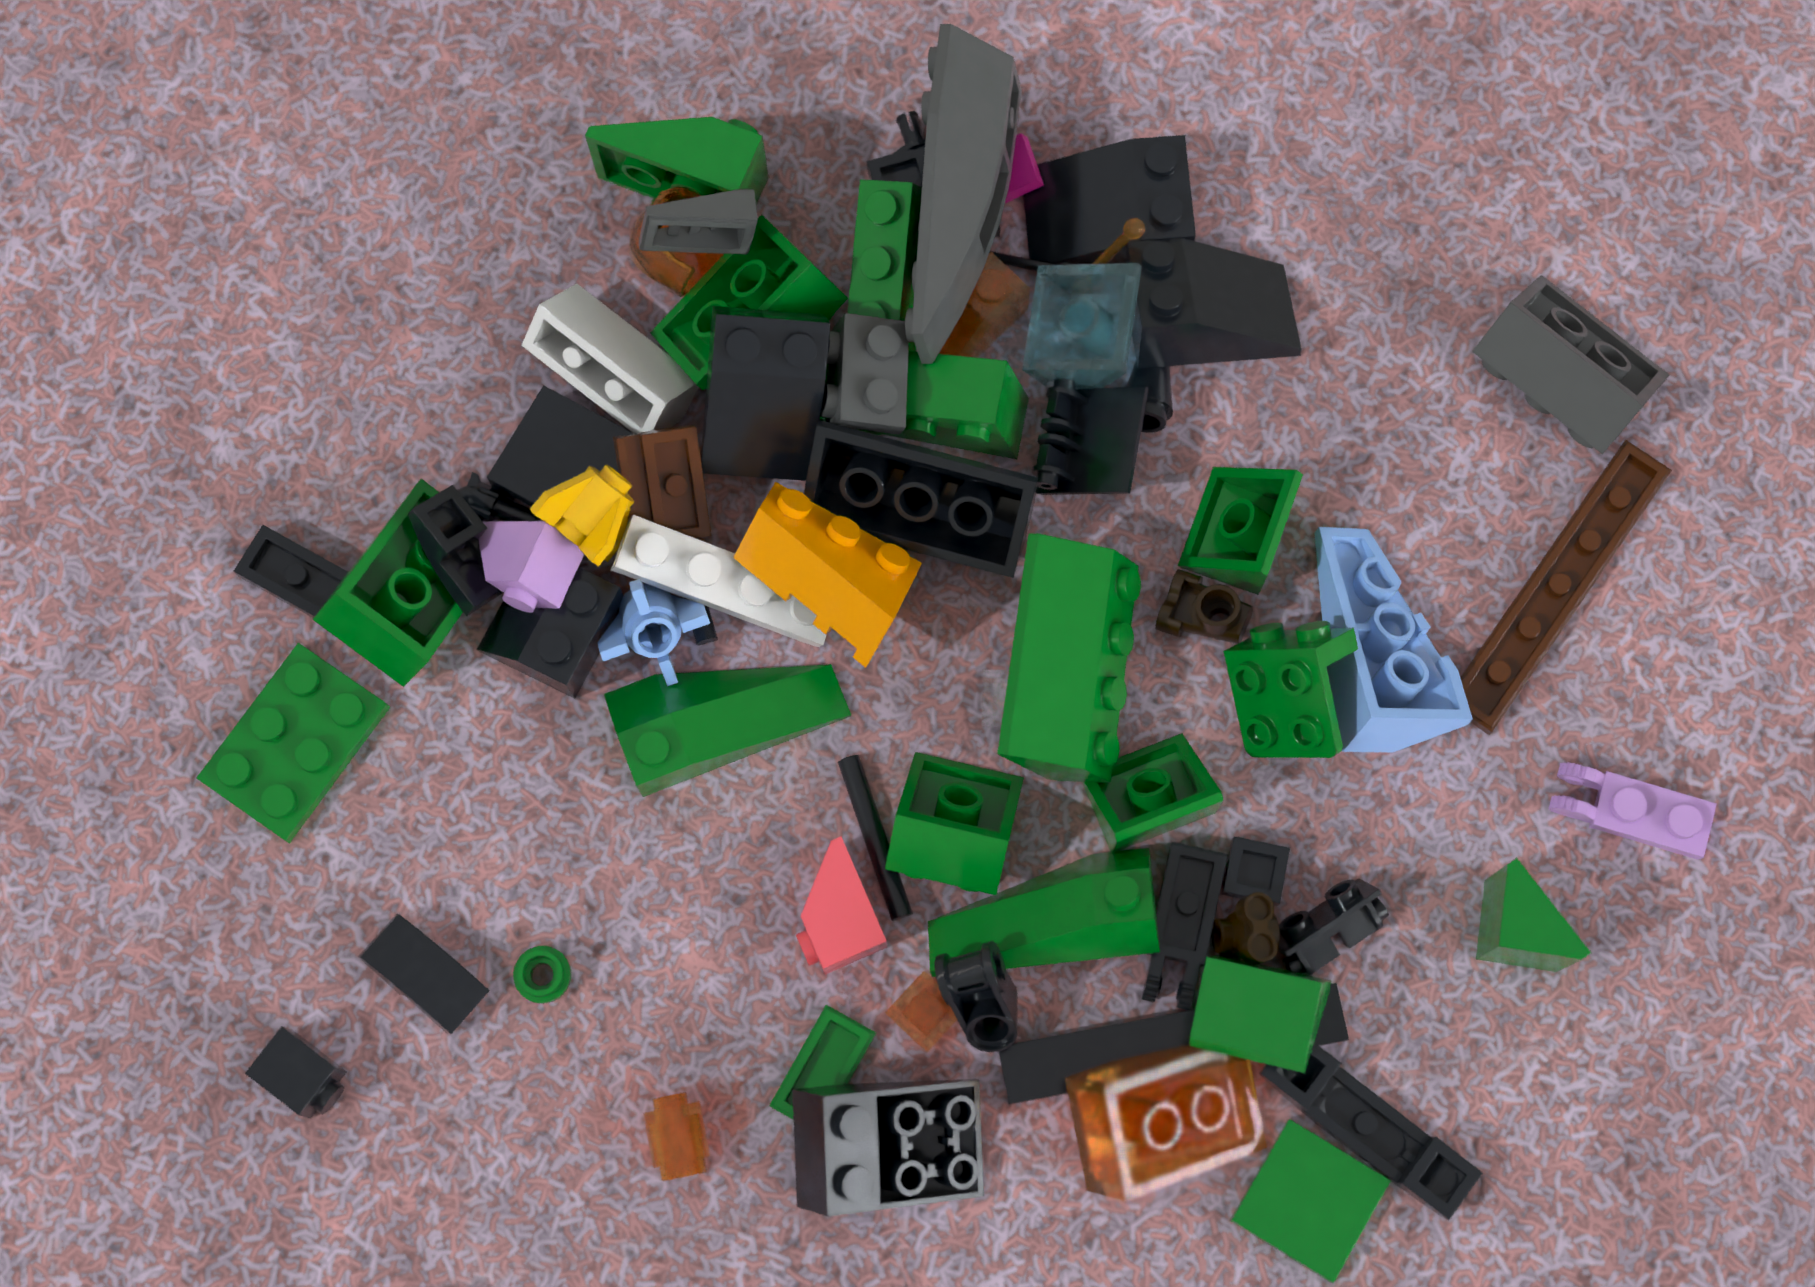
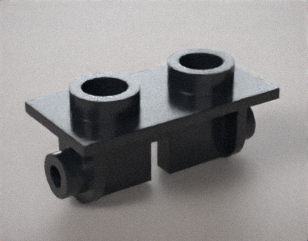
(1348, 910)

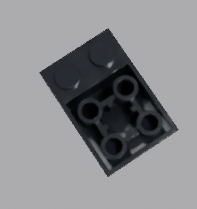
(887, 1145)

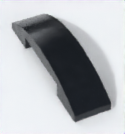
(1376, 1132)

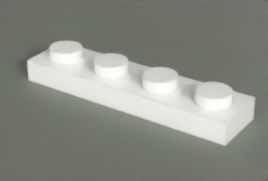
(709, 578)

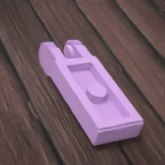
(1638, 810)

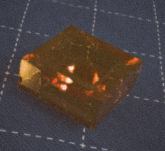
(922, 1012)

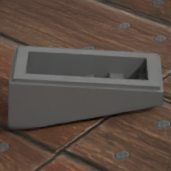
(702, 224)

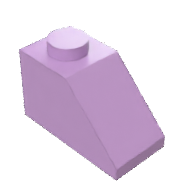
(529, 563)

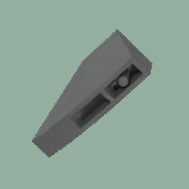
(965, 179)

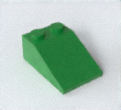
(685, 153)
(768, 278)
(392, 599)

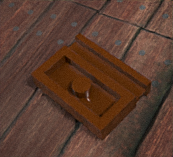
(665, 478)

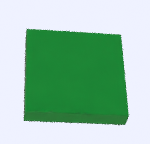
(1310, 1200)

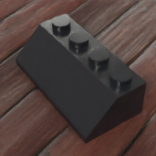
(922, 497)

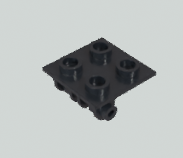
(1089, 439)

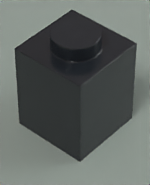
(298, 1074)

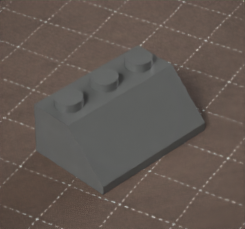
(1569, 364)

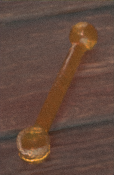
(1132, 229)

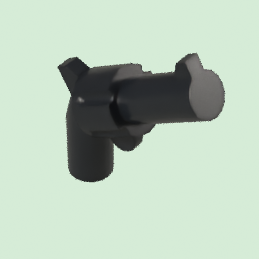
(491, 504)

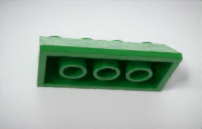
(1069, 660)

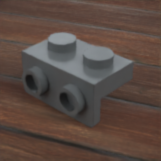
(867, 374)

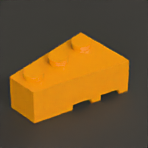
(829, 567)

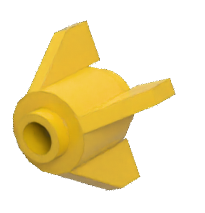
(589, 511)

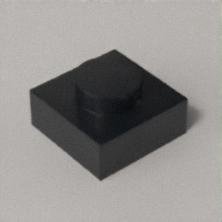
(1255, 868)

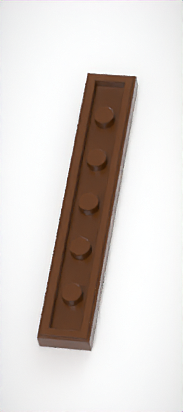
(1560, 583)

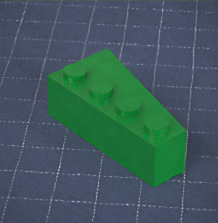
(963, 404)

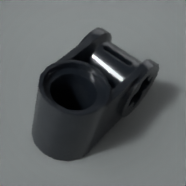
(980, 996)

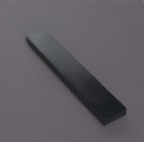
(1040, 1066)

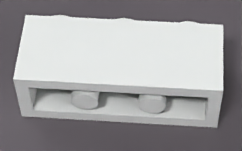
(609, 361)

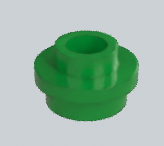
(524, 971)

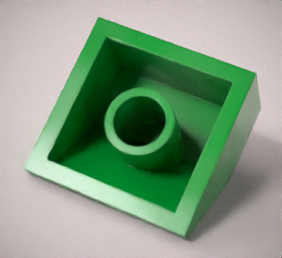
(954, 823)

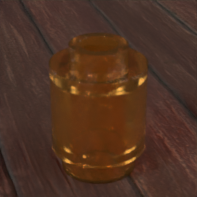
(676, 1137)

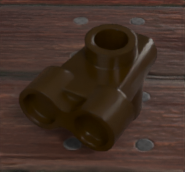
(1192, 606)
(1249, 931)

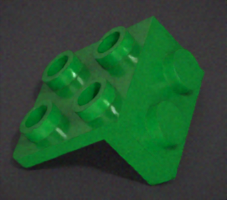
(1286, 690)

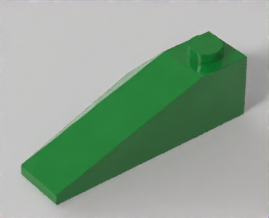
(1067, 915)

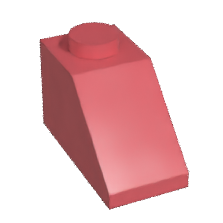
(839, 915)

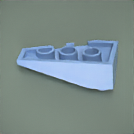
(1396, 682)

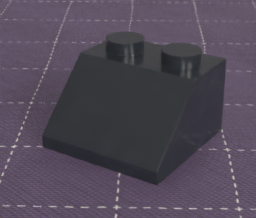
(556, 643)

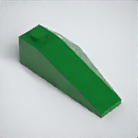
(718, 718)

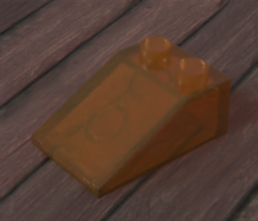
(1163, 1119)

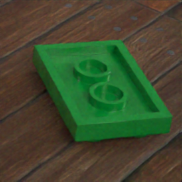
(293, 742)

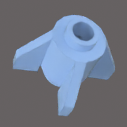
(651, 625)

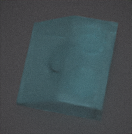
(1082, 323)

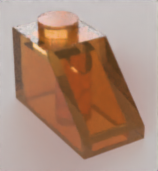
(991, 309)

